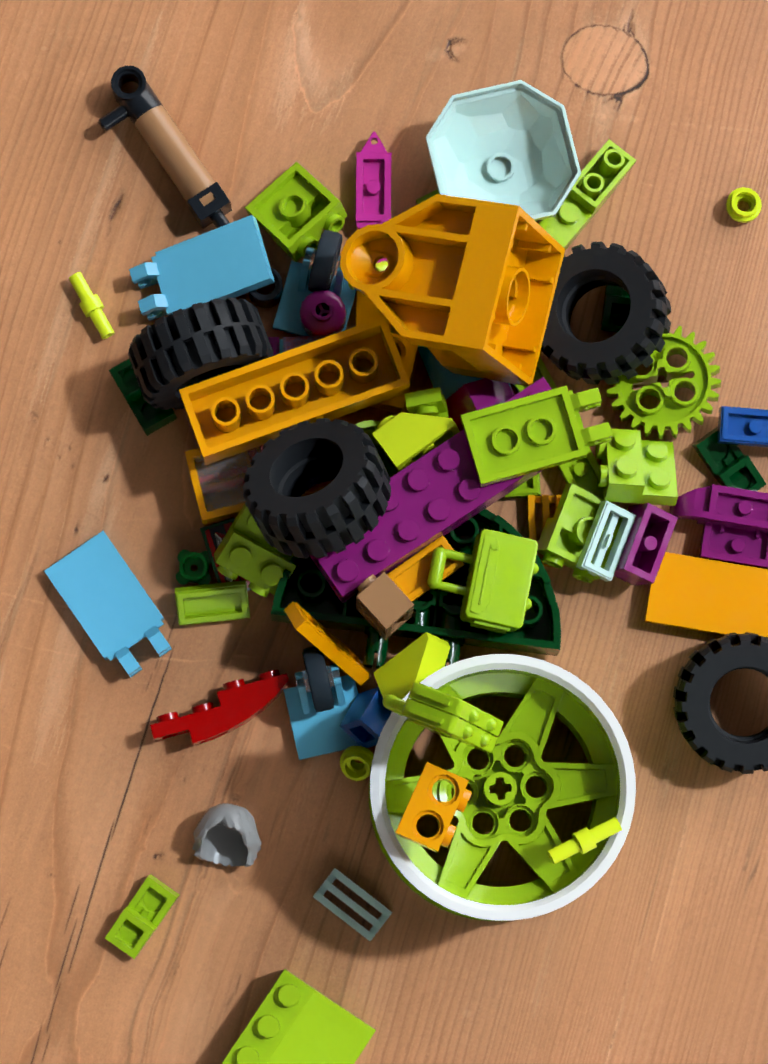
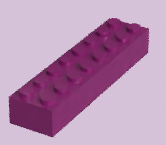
(423, 505)

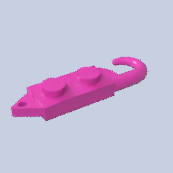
(373, 184)

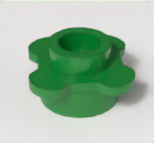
(188, 559)

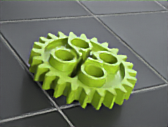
(670, 412)

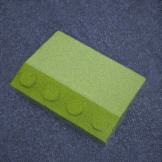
(300, 1028)

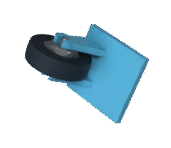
(317, 272)
(320, 706)

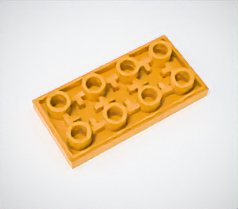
(709, 596)

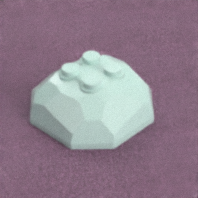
(505, 148)

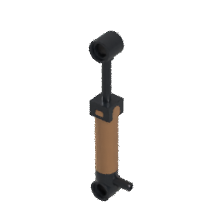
(174, 153)

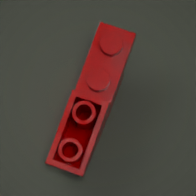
(237, 706)

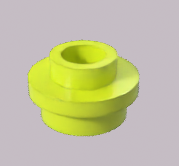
(747, 195)
(353, 769)

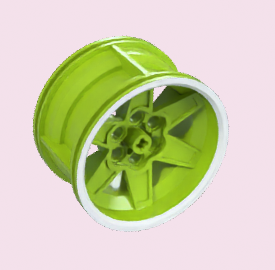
(605, 780)

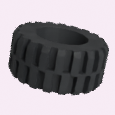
(639, 334)
(196, 347)
(332, 515)
(693, 702)

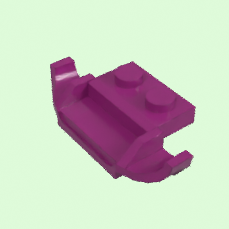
(732, 521)

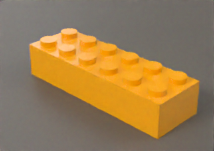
(293, 387)

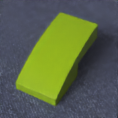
(142, 916)

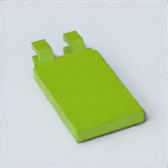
(532, 433)

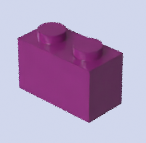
(645, 544)

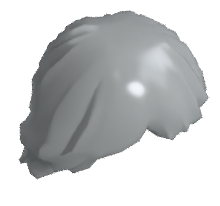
(227, 836)

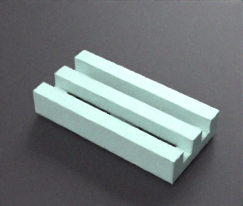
(594, 535)
(377, 923)

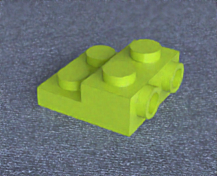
(297, 211)
(637, 469)
(568, 530)
(250, 556)

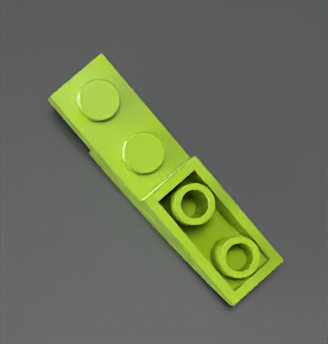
(589, 193)

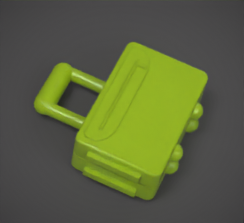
(495, 582)
(447, 716)

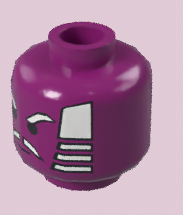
(329, 305)

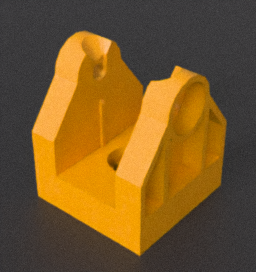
(462, 282)

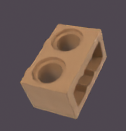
(383, 604)

